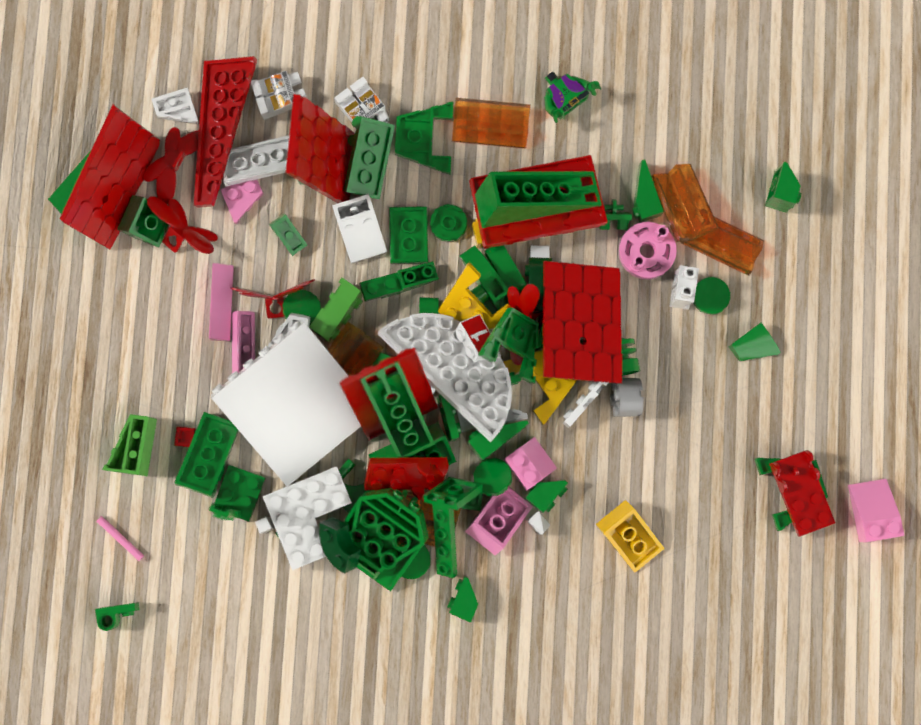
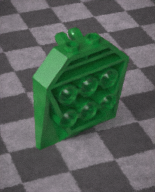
(403, 518)

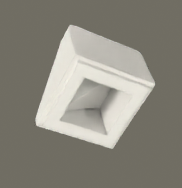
(539, 523)

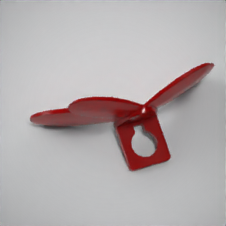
(165, 168)
(175, 216)
(269, 299)
(524, 303)

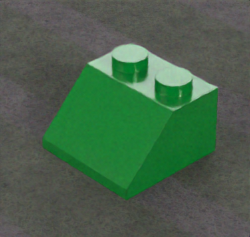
(783, 189)
(142, 222)

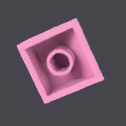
(530, 463)

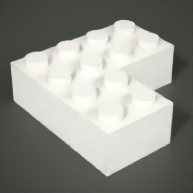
(295, 510)

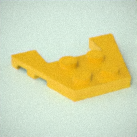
(464, 304)
(553, 388)

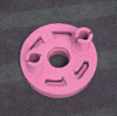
(657, 238)

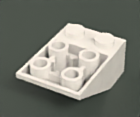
(359, 228)

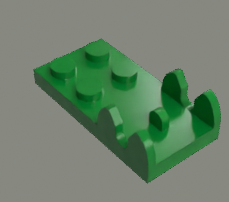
(368, 156)
(207, 455)

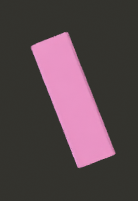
(221, 302)
(242, 338)

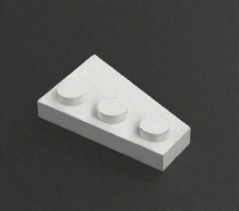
(583, 402)

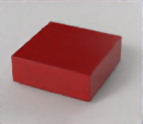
(184, 436)

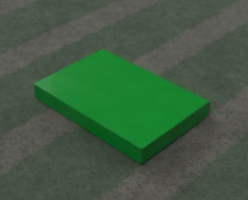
(408, 235)

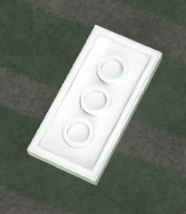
(256, 161)

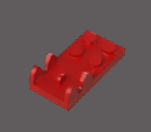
(406, 473)
(802, 492)

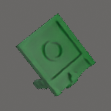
(448, 411)
(237, 495)
(446, 498)

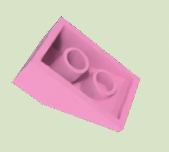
(875, 511)
(499, 520)

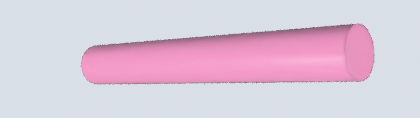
(120, 538)

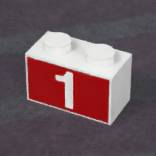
(473, 335)

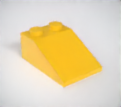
(630, 536)

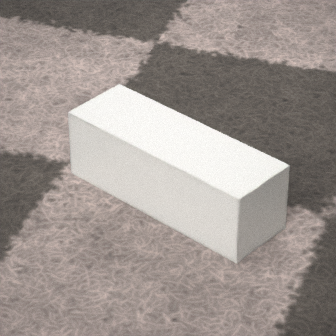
(265, 525)

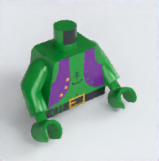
(566, 94)

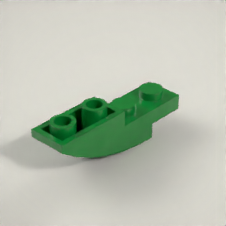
(489, 278)
(399, 282)

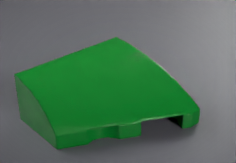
(754, 344)

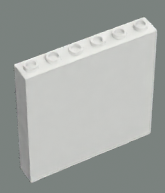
(289, 403)

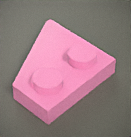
(241, 198)

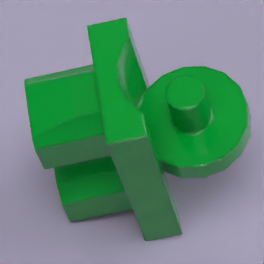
(621, 217)

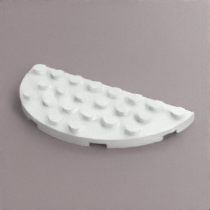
(475, 390)

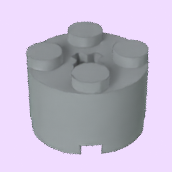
(627, 398)

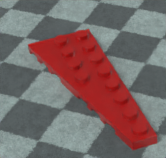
(222, 102)

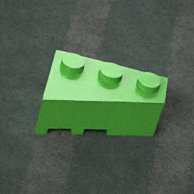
(337, 311)
(134, 447)

